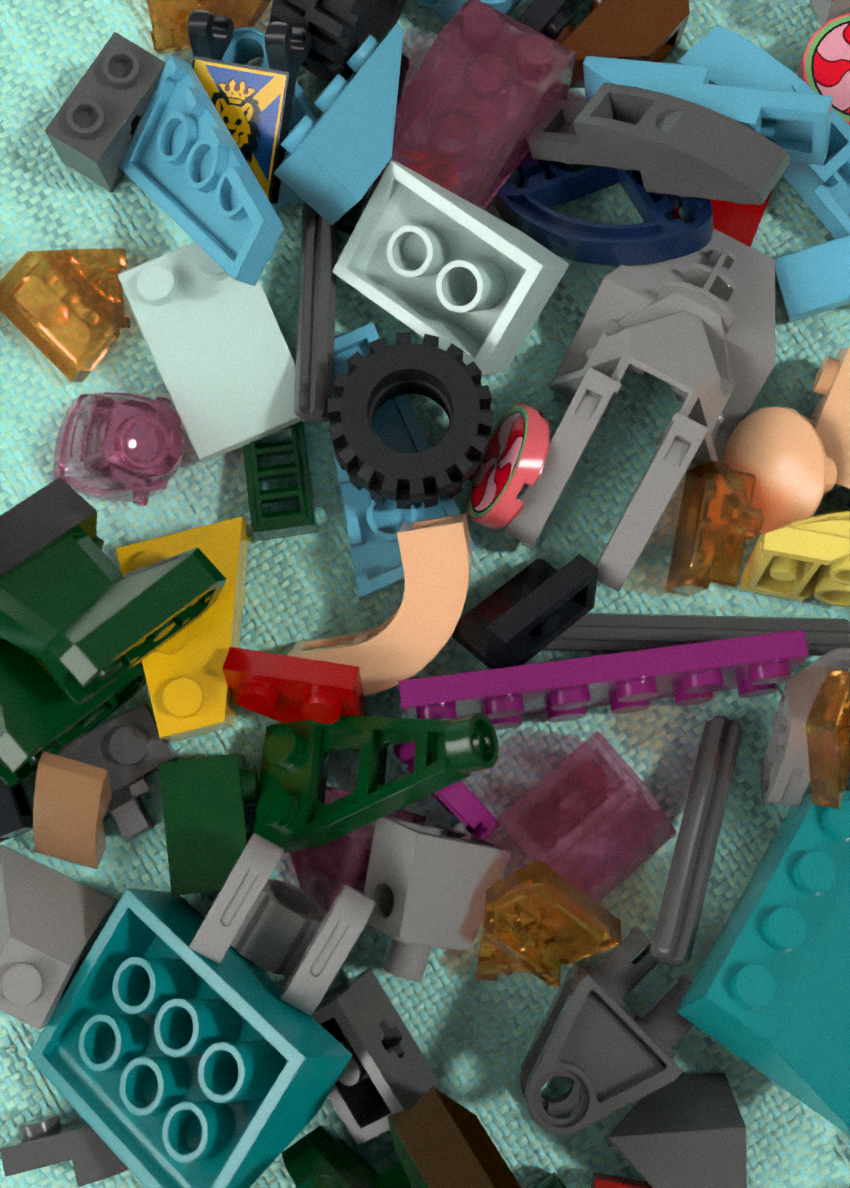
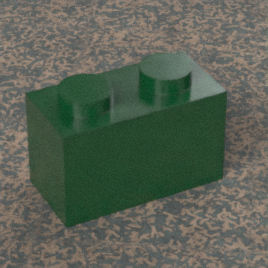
(206, 819)

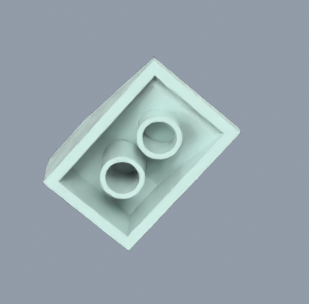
(449, 268)
(213, 349)

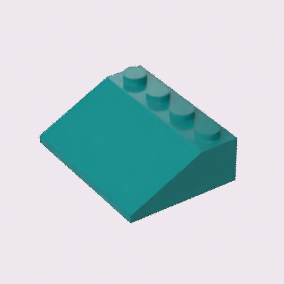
(782, 964)
(183, 1058)

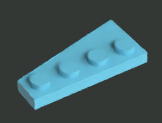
(200, 176)
(370, 524)

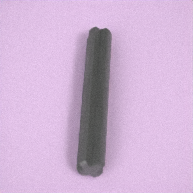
(315, 318)
(696, 842)

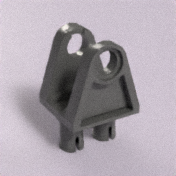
(600, 1045)

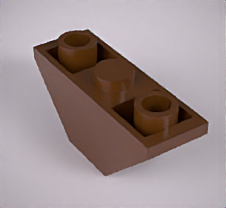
(626, 31)

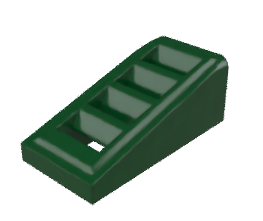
(282, 523)

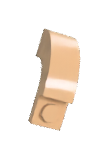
(437, 580)

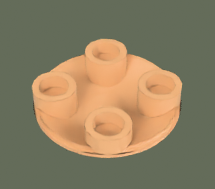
(786, 463)

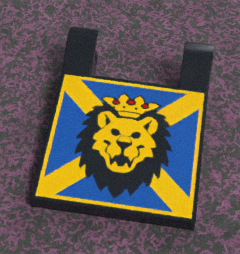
(250, 98)

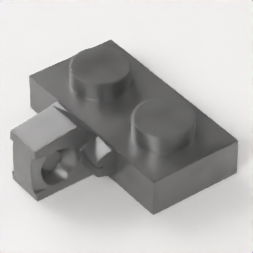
(130, 753)

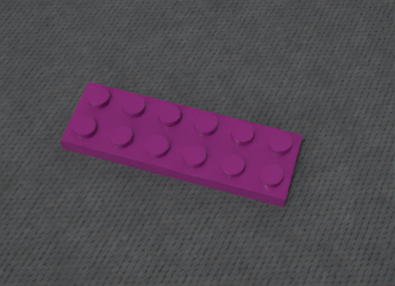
(618, 679)

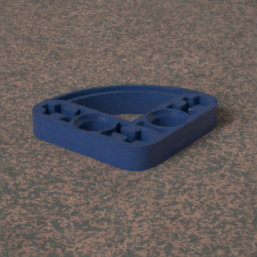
(596, 243)

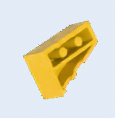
(187, 671)

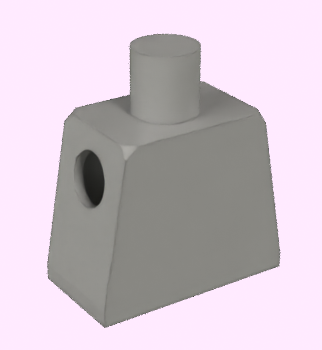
(428, 889)

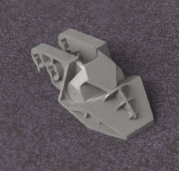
(690, 322)

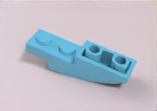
(743, 64)
(788, 119)

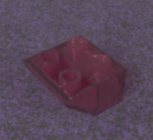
(588, 819)

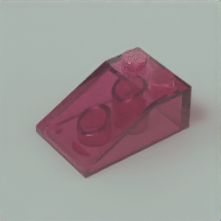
(478, 101)

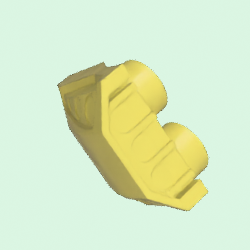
(803, 561)

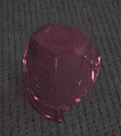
(119, 446)

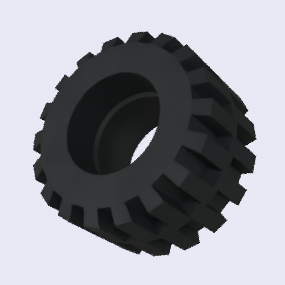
(337, 28)
(401, 371)

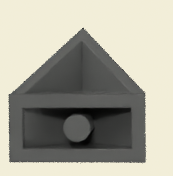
(686, 1135)

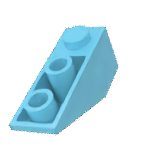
(352, 138)

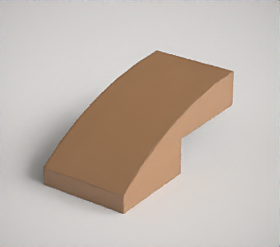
(70, 809)

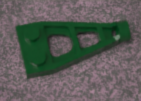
(296, 764)

